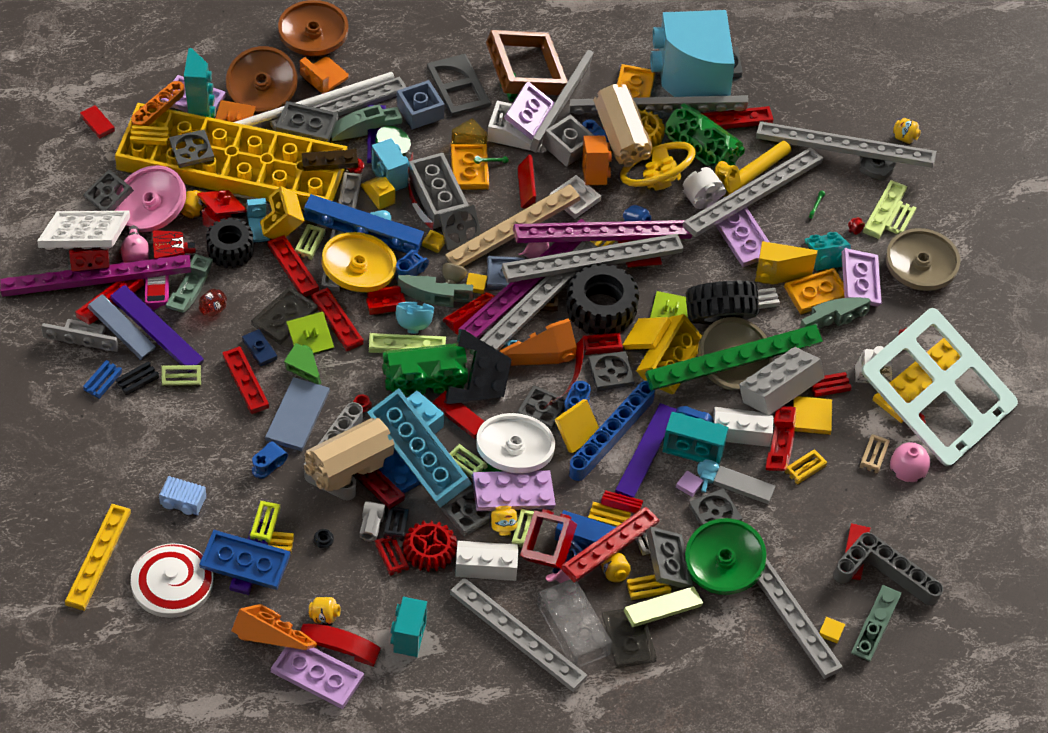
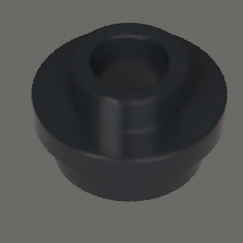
(323, 534)

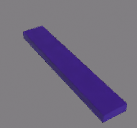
(155, 327)
(645, 452)

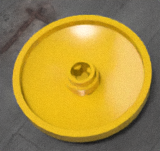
(358, 262)

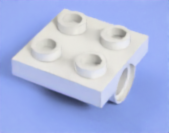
(588, 196)

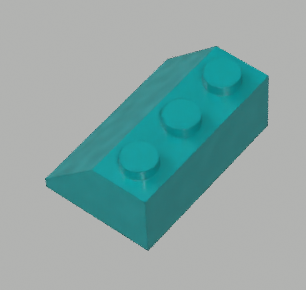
(694, 438)

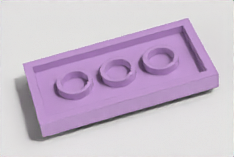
(743, 236)
(516, 490)
(318, 674)

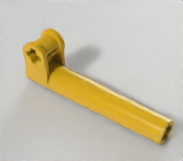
(735, 179)

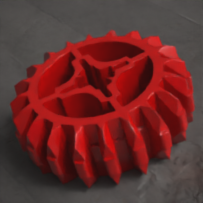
(437, 553)

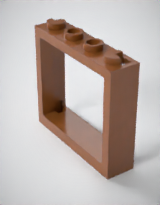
(512, 85)

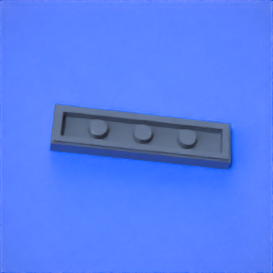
(121, 327)

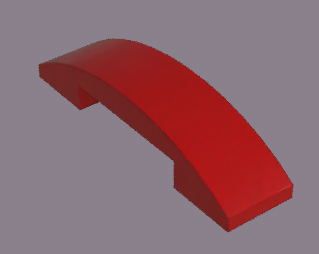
(782, 440)
(343, 641)

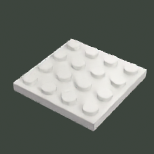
(83, 229)

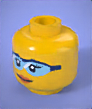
(906, 130)
(504, 520)
(616, 568)
(324, 610)

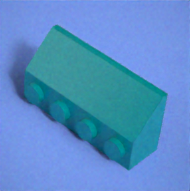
(198, 86)

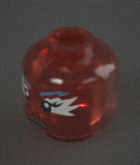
(212, 302)

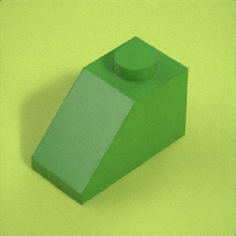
(302, 363)

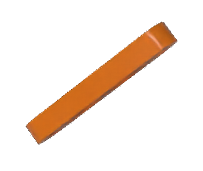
(161, 107)

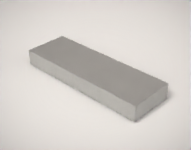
(744, 485)

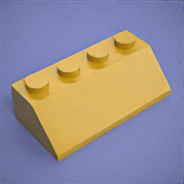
(677, 344)

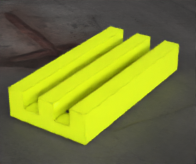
(261, 536)

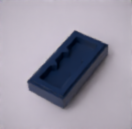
(259, 347)

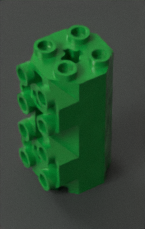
(709, 139)
(425, 367)

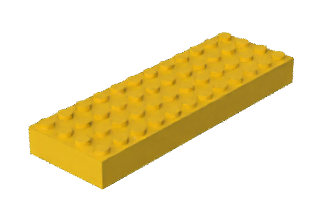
(246, 158)

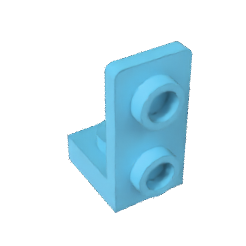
(255, 213)

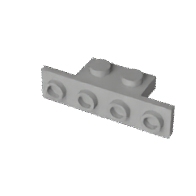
(82, 334)

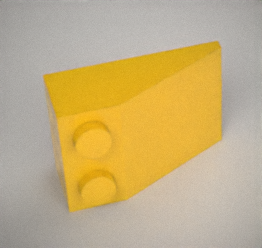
(784, 263)

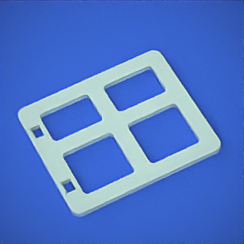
(942, 382)

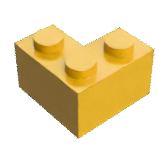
(285, 214)

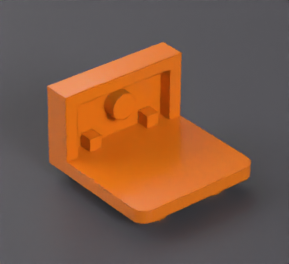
(323, 74)

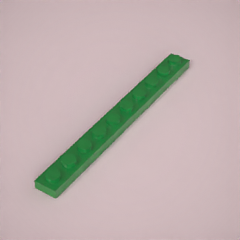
(732, 357)

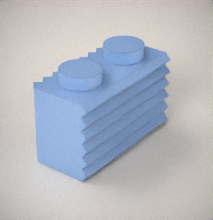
(182, 496)

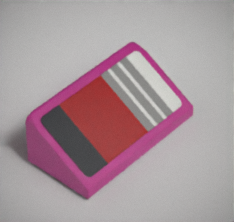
(156, 291)

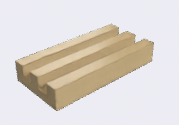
(870, 465)

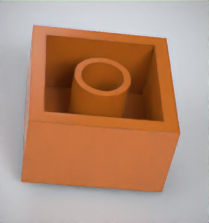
(596, 160)

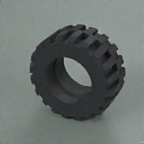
(606, 281)
(722, 300)

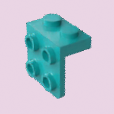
(829, 250)

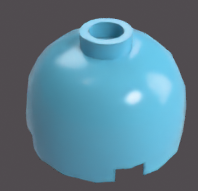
(413, 316)

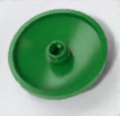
(725, 556)

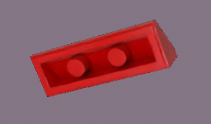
(526, 182)
(463, 314)

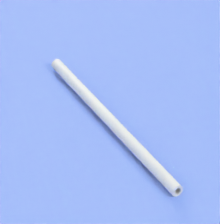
(269, 115)

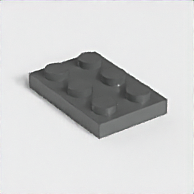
(307, 121)
(668, 557)

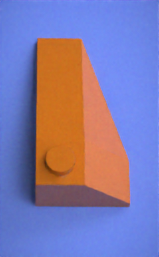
(548, 347)
(264, 626)

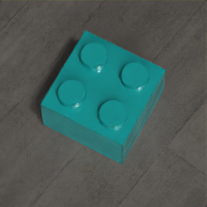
(409, 626)

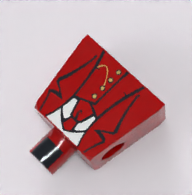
(170, 244)

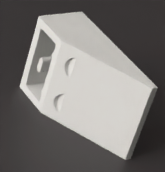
(504, 132)

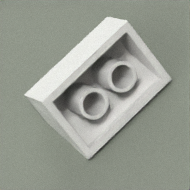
(745, 426)
(487, 560)

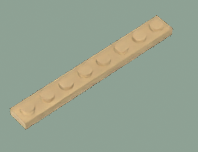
(504, 231)

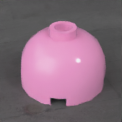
(910, 462)

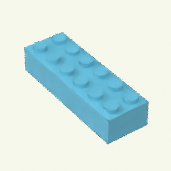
(420, 448)

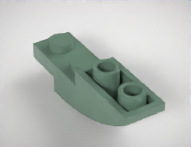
(360, 121)
(428, 291)
(839, 311)
(876, 623)

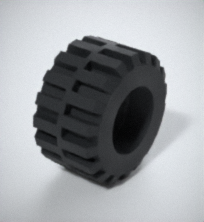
(229, 231)

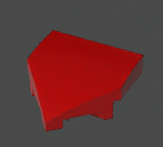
(384, 300)

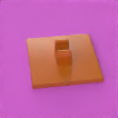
(234, 111)

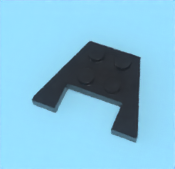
(487, 373)

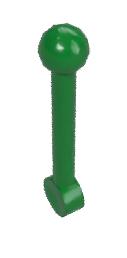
(477, 159)
(821, 194)

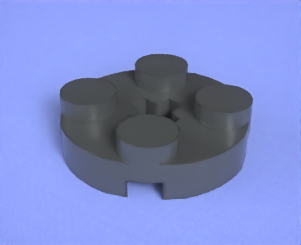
(873, 170)

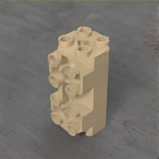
(623, 125)
(352, 451)

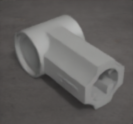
(372, 517)

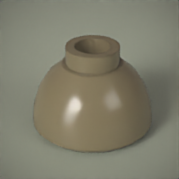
(453, 273)

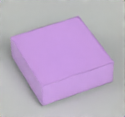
(689, 483)

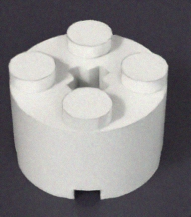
(703, 188)

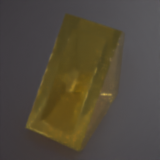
(469, 133)

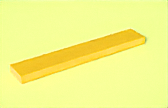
(97, 557)

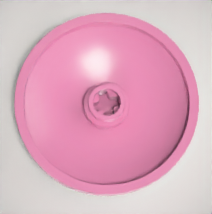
(155, 199)

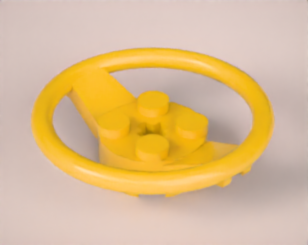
(662, 168)

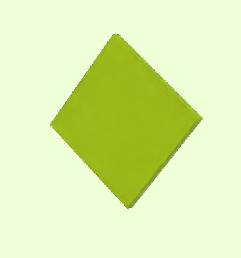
(668, 305)
(311, 331)

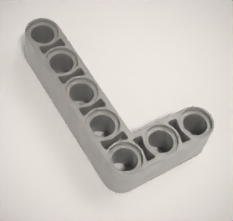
(349, 417)

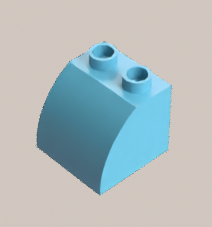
(694, 53)

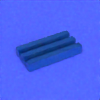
(99, 378)

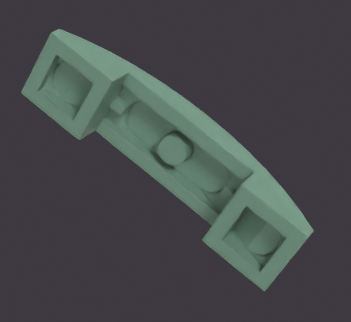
(191, 285)

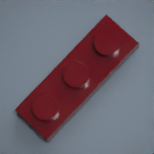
(381, 488)

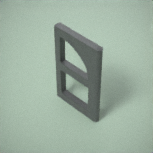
(460, 64)

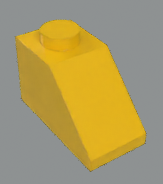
(380, 191)

